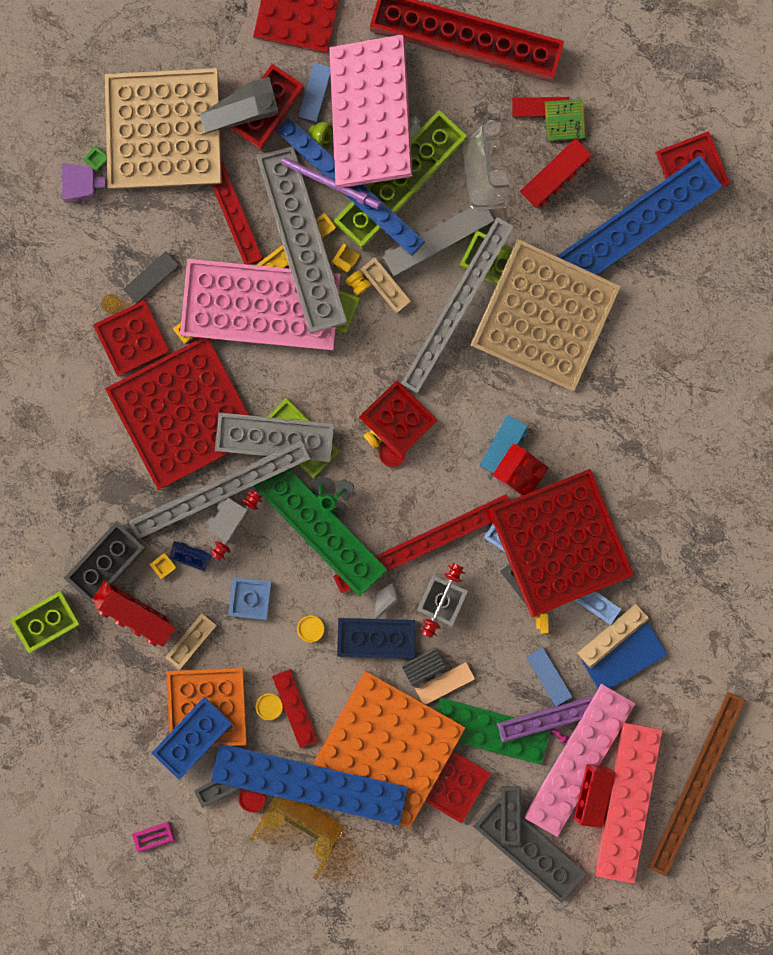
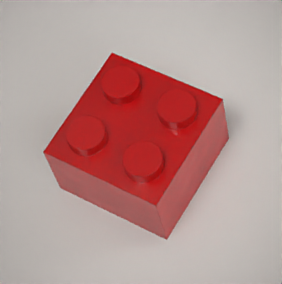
(520, 470)

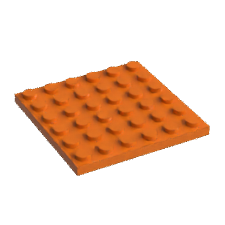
(391, 740)

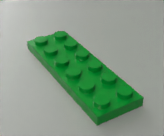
(483, 732)

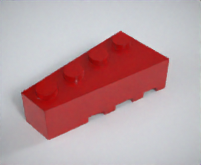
(556, 173)

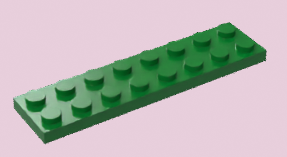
(322, 530)

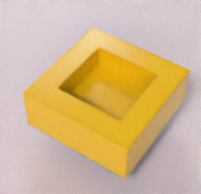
(163, 566)
(542, 623)

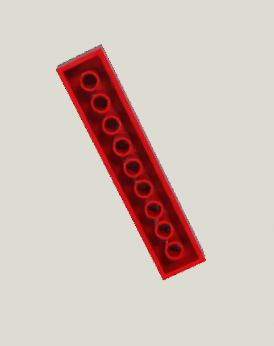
(469, 36)

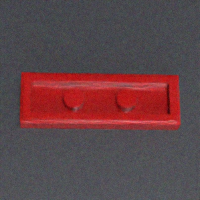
(531, 106)

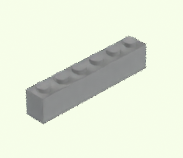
(438, 239)

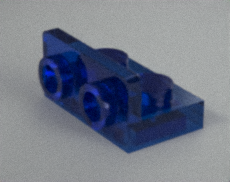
(190, 556)

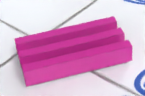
(137, 842)

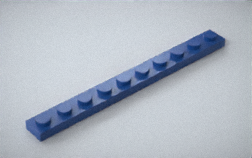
(325, 164)

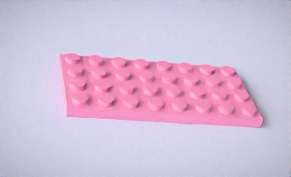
(370, 111)
(247, 306)

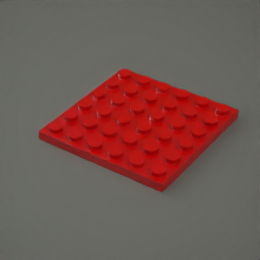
(175, 410)
(560, 542)

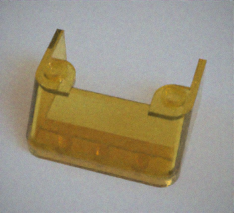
(307, 819)

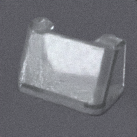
(485, 187)

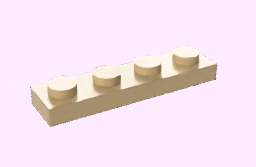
(613, 636)

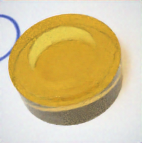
(111, 304)

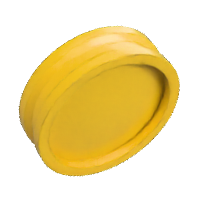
(310, 628)
(269, 706)

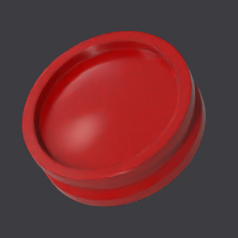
(388, 457)
(251, 801)

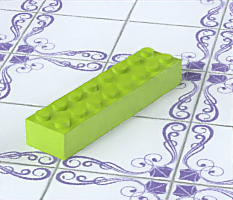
(429, 151)

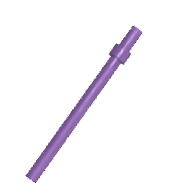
(361, 197)

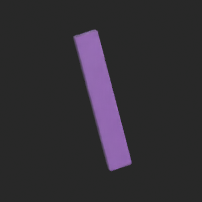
(543, 719)

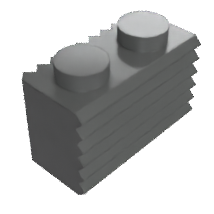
(423, 667)

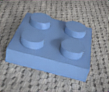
(249, 598)

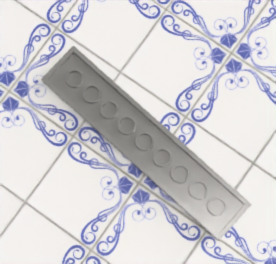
(301, 242)

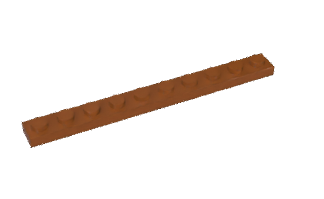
(696, 783)

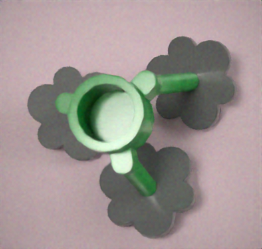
(329, 501)

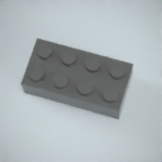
(105, 561)

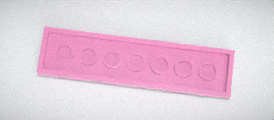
(585, 746)

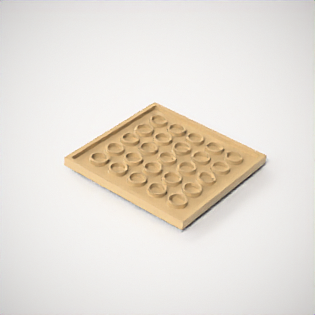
(158, 129)
(545, 315)

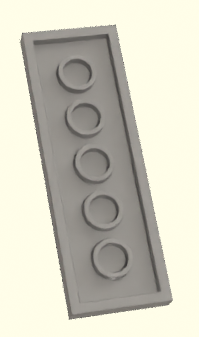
(268, 435)

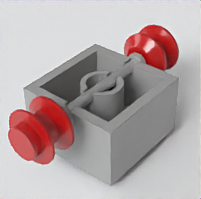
(229, 520)
(442, 600)

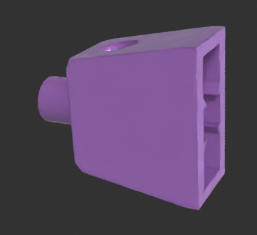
(79, 182)

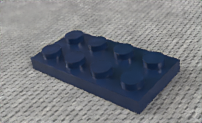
(376, 638)

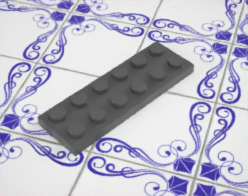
(534, 855)

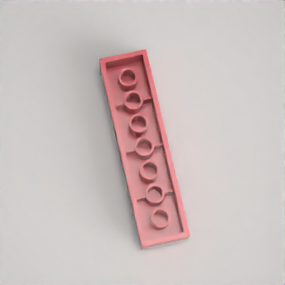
(628, 802)

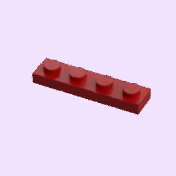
(294, 708)

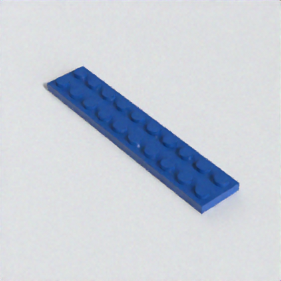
(643, 218)
(309, 784)

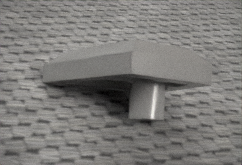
(385, 599)

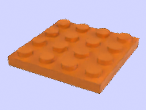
(221, 686)

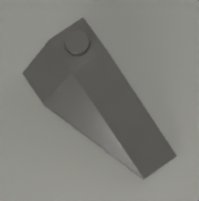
(243, 106)

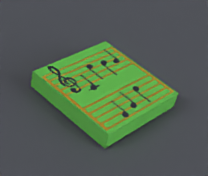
(564, 119)

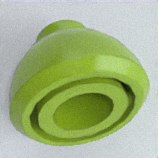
(322, 133)

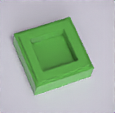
(96, 158)

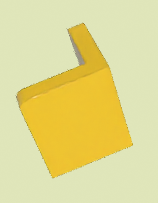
(345, 259)

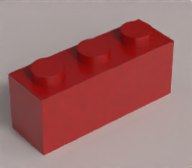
(594, 796)

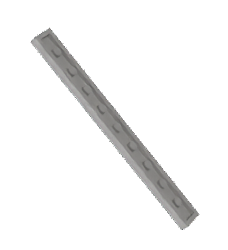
(457, 304)
(219, 489)

